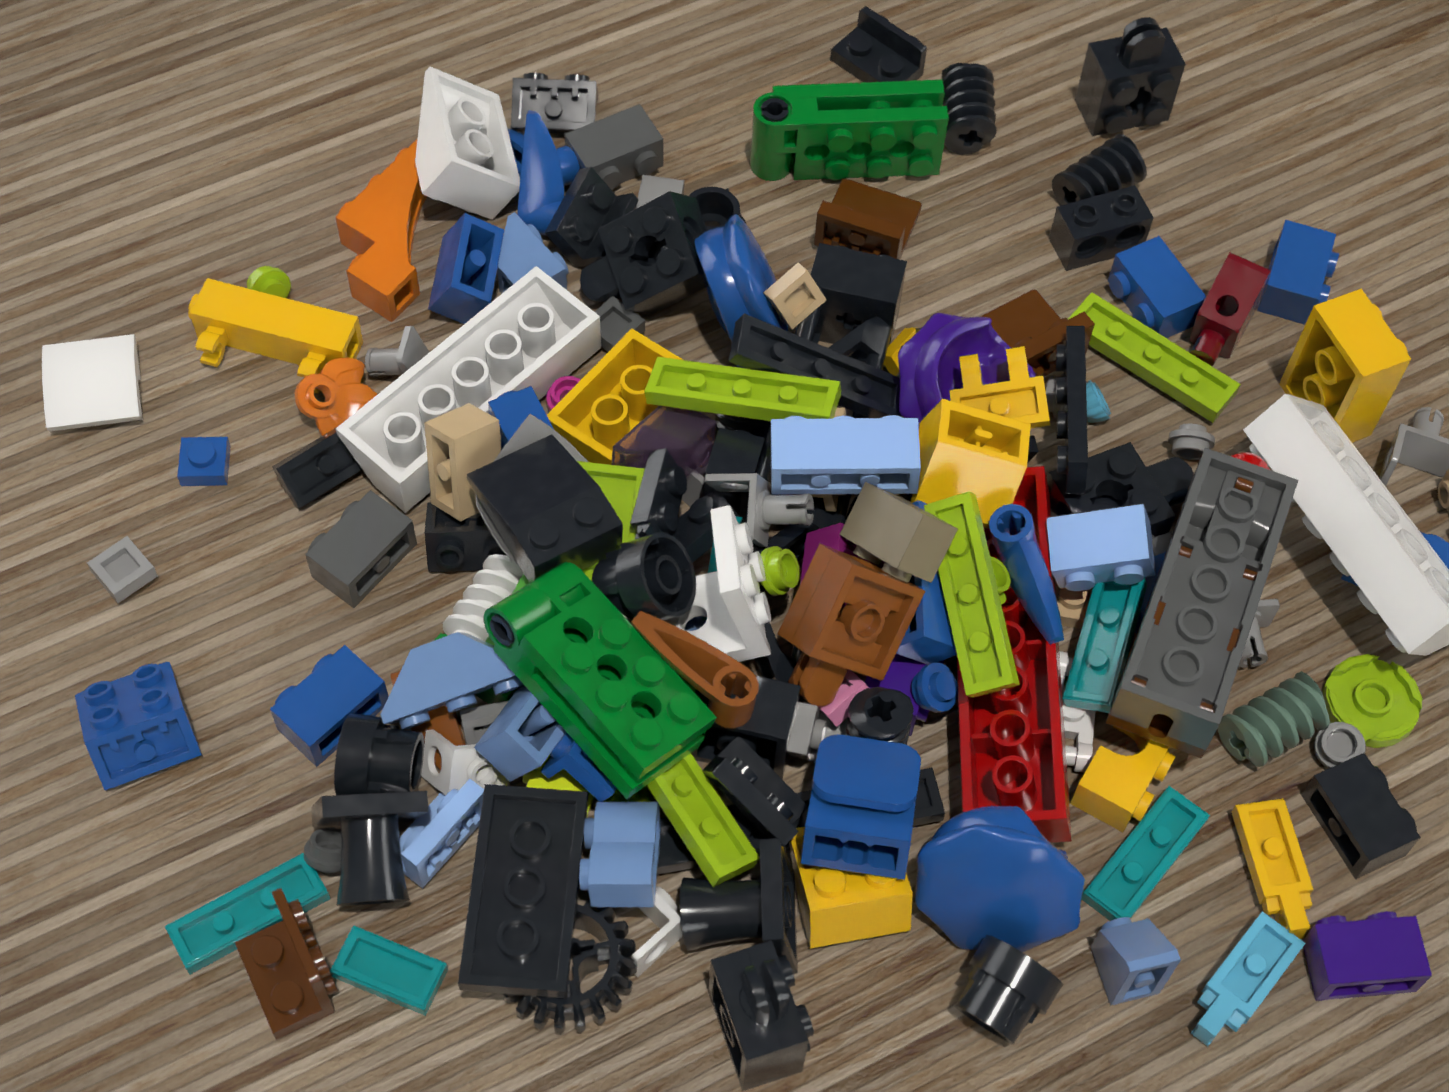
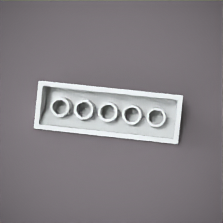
(514, 343)
(1358, 521)

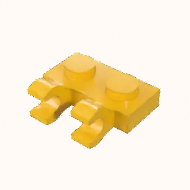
(1017, 399)

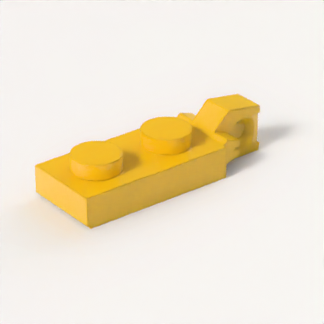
(1275, 862)

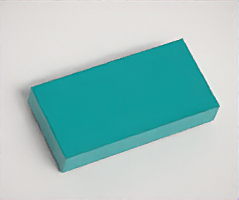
(389, 970)

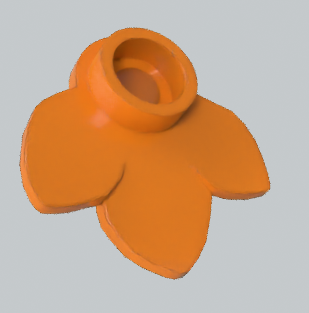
(342, 391)

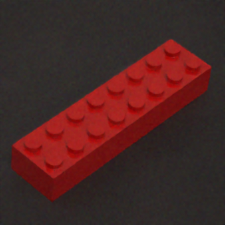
(1017, 735)

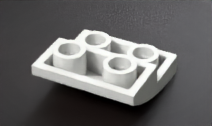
(91, 382)

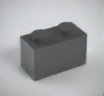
(619, 146)
(361, 548)

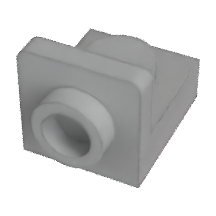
(809, 730)

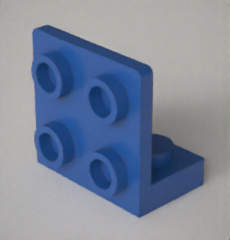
(136, 725)

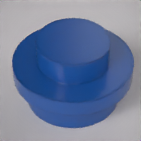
(935, 687)

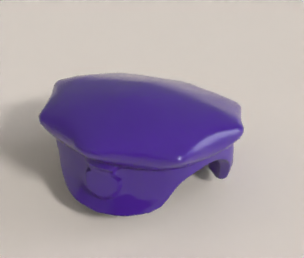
(932, 365)

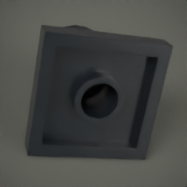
(370, 842)
(744, 907)

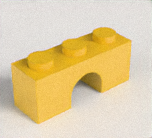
(1117, 784)

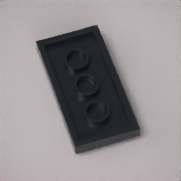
(524, 892)

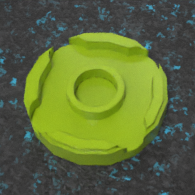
(1373, 698)

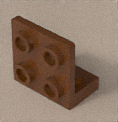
(867, 220)
(1034, 324)
(288, 970)

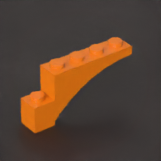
(381, 231)

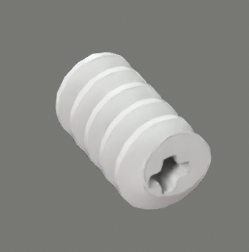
(489, 587)

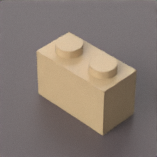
(456, 446)

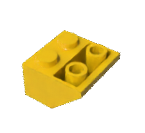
(973, 453)
(848, 904)

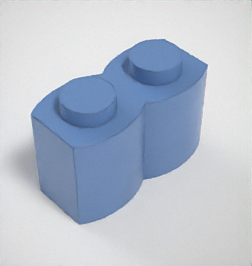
(622, 854)

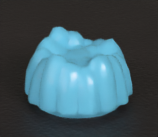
(1096, 404)

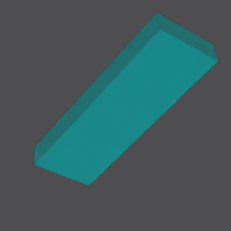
(1104, 645)
(1145, 856)
(216, 926)

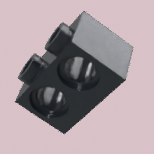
(1099, 227)

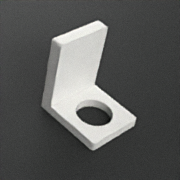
(458, 765)
(670, 931)

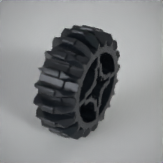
(586, 958)

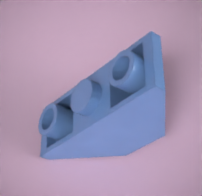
(448, 675)

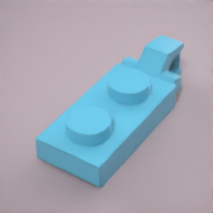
(1246, 977)

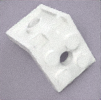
(731, 594)

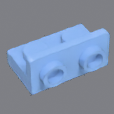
(440, 832)

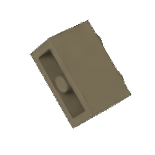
(898, 534)

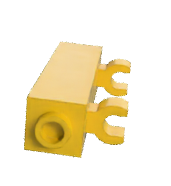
(270, 327)

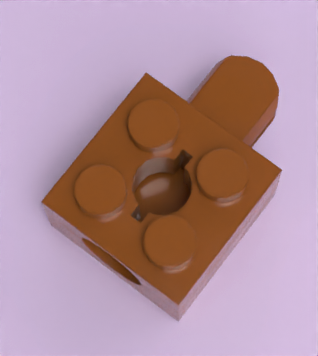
(858, 638)

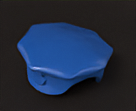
(736, 275)
(997, 879)

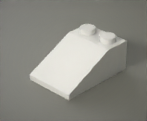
(464, 146)

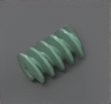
(1275, 720)

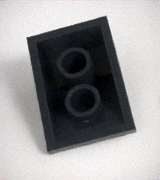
(547, 508)

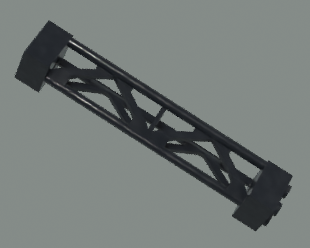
(859, 318)

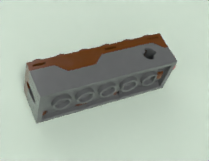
(1203, 602)

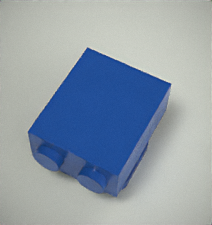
(862, 806)

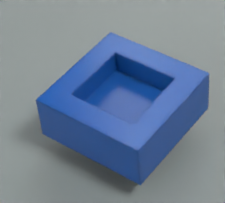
(204, 461)

